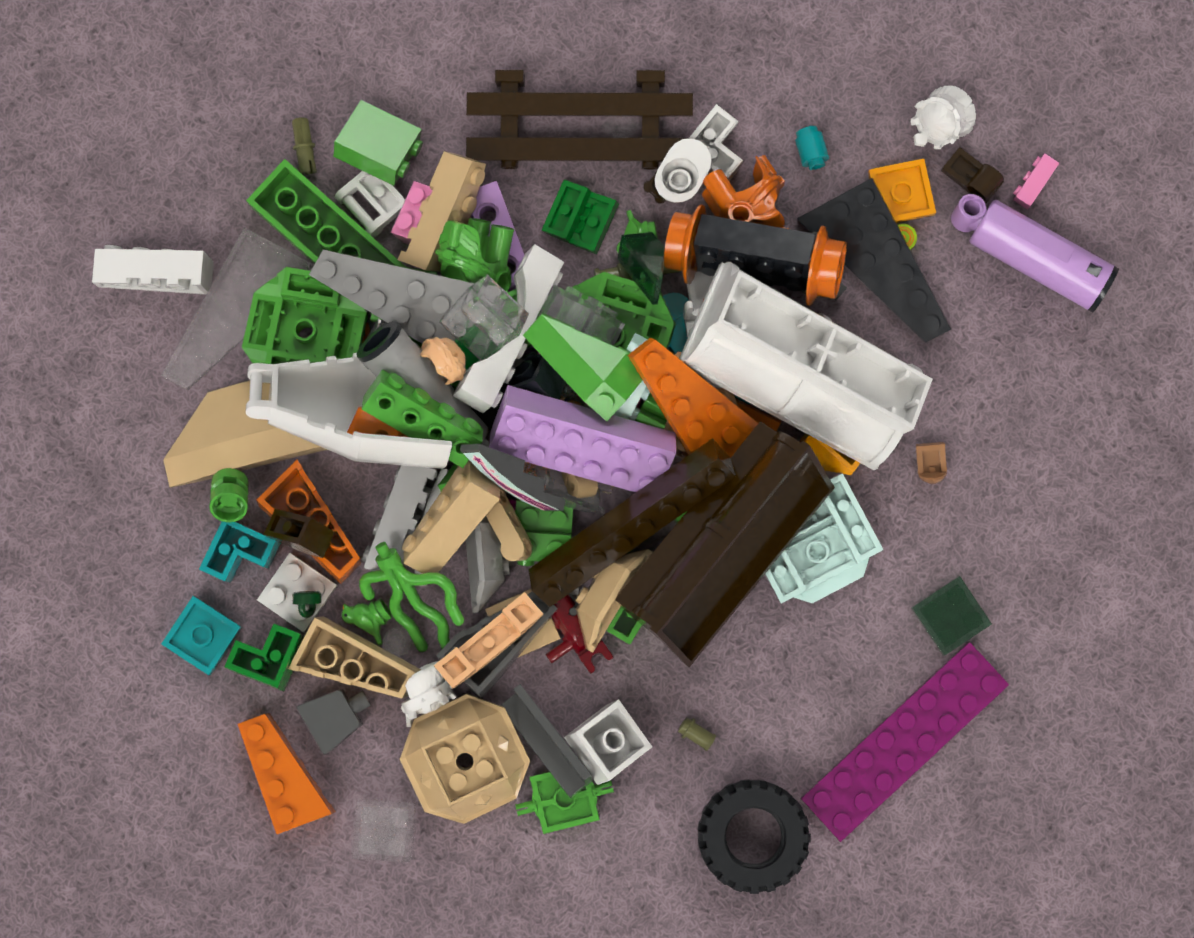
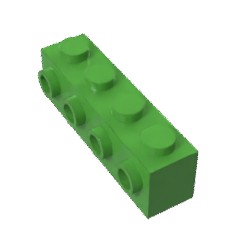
(419, 415)

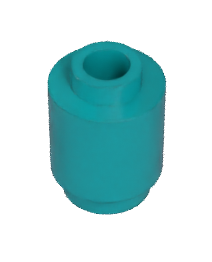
(811, 147)

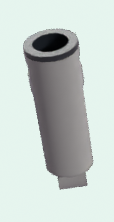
(396, 353)

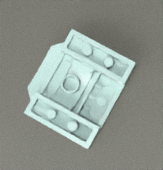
(827, 550)

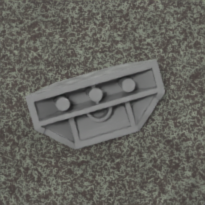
(485, 565)

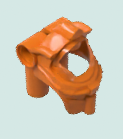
(750, 205)

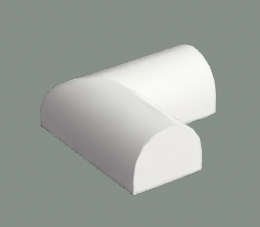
(712, 133)

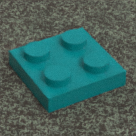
(201, 635)

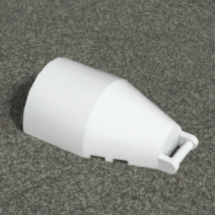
(319, 405)

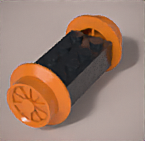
(762, 251)

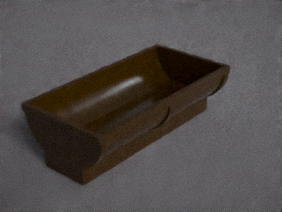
(727, 542)

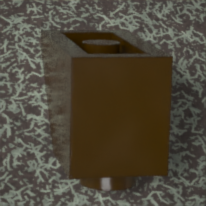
(299, 532)

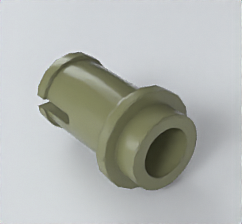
(696, 733)

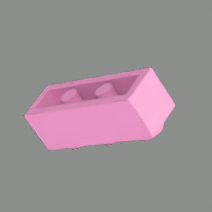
(1035, 180)

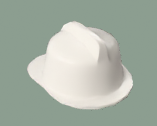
(683, 170)

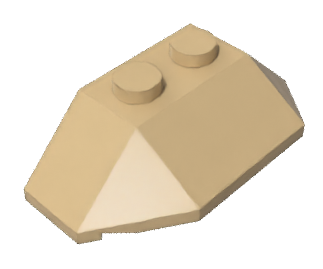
(598, 602)

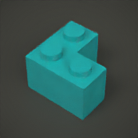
(231, 545)

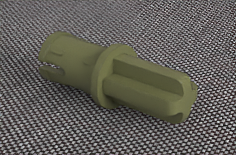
(304, 146)

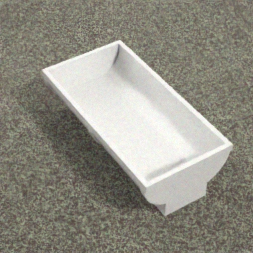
(803, 368)

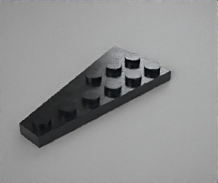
(880, 256)

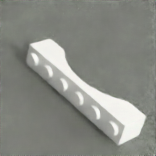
(485, 378)

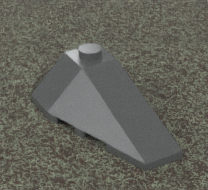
(489, 675)

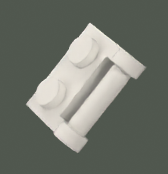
(379, 194)

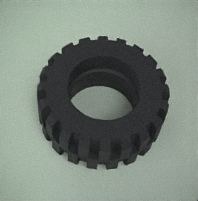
(763, 875)

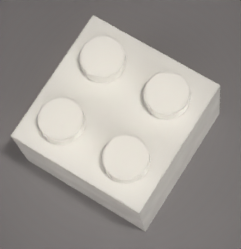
(608, 742)

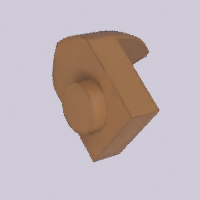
(931, 462)

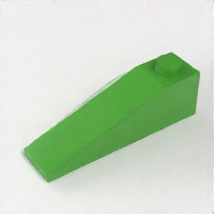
(590, 366)

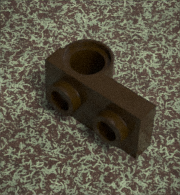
(972, 175)

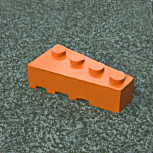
(298, 495)
(282, 776)

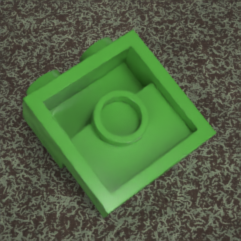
(544, 528)

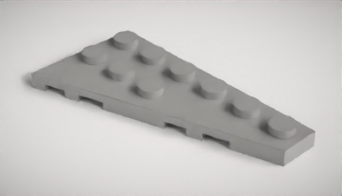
(392, 292)

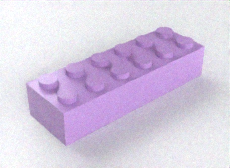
(580, 440)

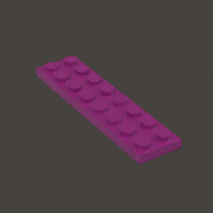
(904, 741)

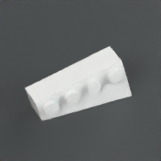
(153, 269)

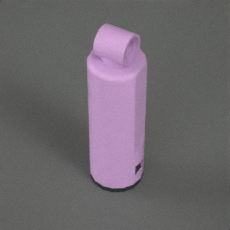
(1035, 250)

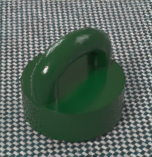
(306, 597)

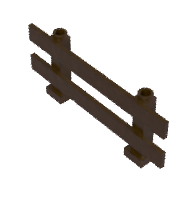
(512, 104)

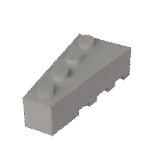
(402, 511)

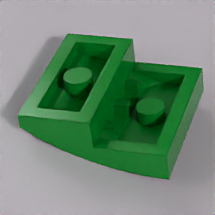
(580, 217)

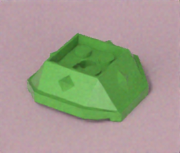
(299, 302)
(632, 308)

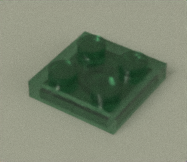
(951, 616)

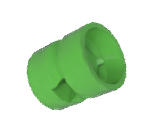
(229, 495)

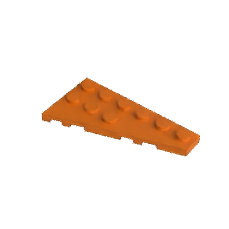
(690, 402)

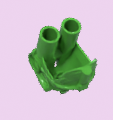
(471, 253)

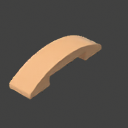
(489, 641)

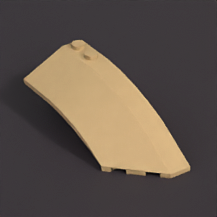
(225, 437)

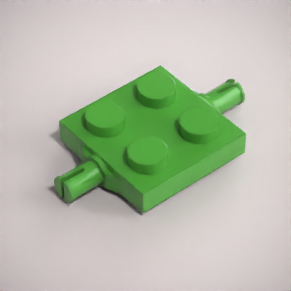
(557, 809)

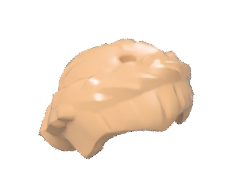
(446, 358)

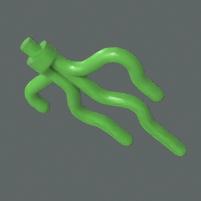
(403, 582)

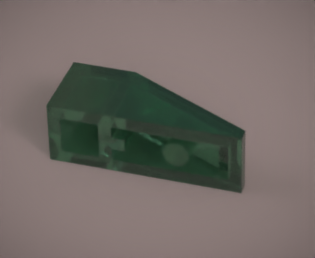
(643, 260)

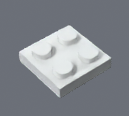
(294, 577)

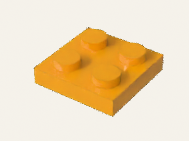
(905, 189)

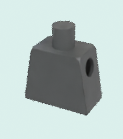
(333, 717)

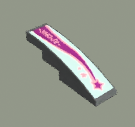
(508, 474)

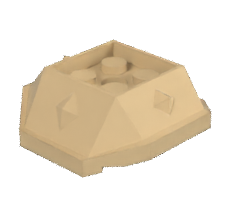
(458, 728)

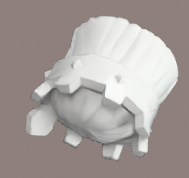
(943, 117)
(426, 692)

